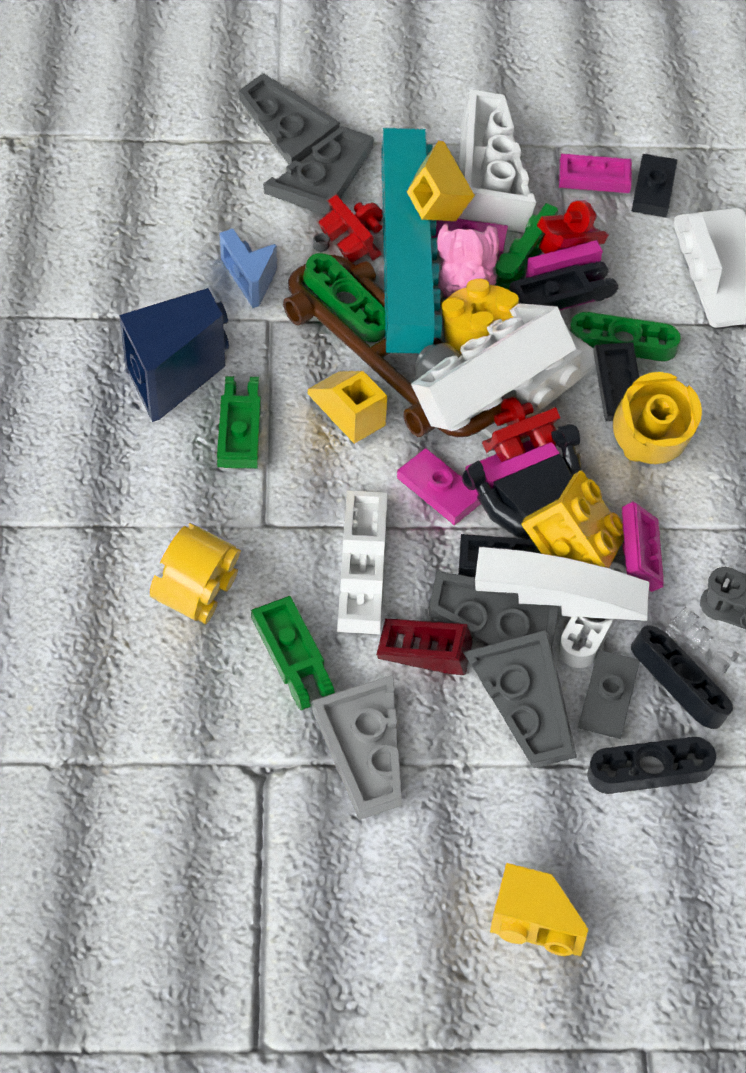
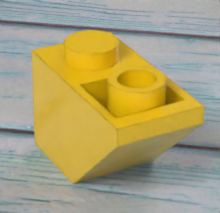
(440, 187)
(351, 403)
(537, 911)

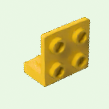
(577, 525)

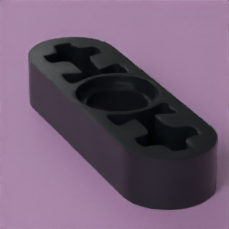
(681, 677)
(662, 750)

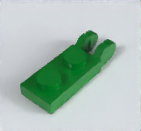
(513, 265)
(239, 426)
(291, 648)

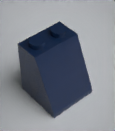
(174, 348)

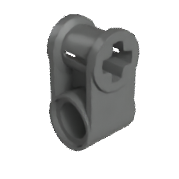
(733, 597)

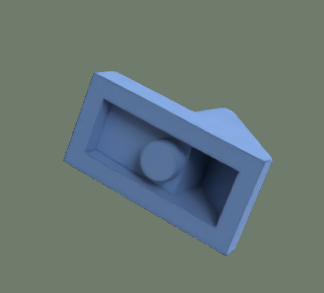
(249, 269)

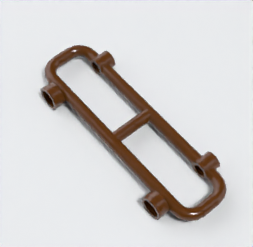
(304, 305)

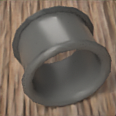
(321, 237)

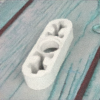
(596, 632)

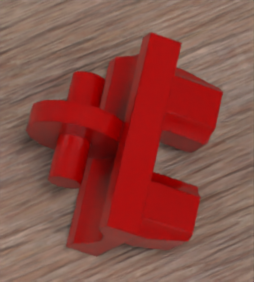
(358, 226)
(571, 228)
(508, 439)

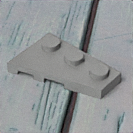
(363, 743)

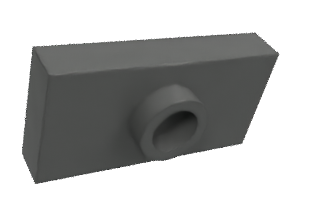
(609, 694)

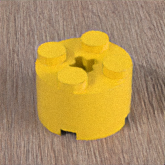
(473, 309)
(656, 418)
(195, 572)

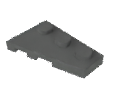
(286, 117)
(323, 172)
(489, 615)

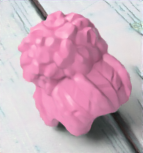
(466, 257)

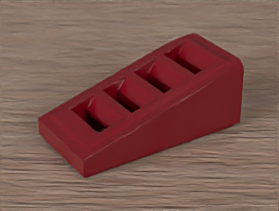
(437, 660)

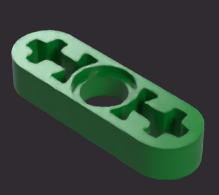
(344, 282)
(637, 328)

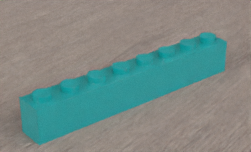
(407, 247)

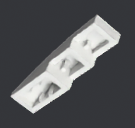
(362, 562)
(563, 582)

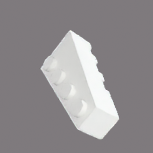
(493, 164)
(494, 365)

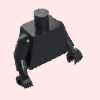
(529, 488)

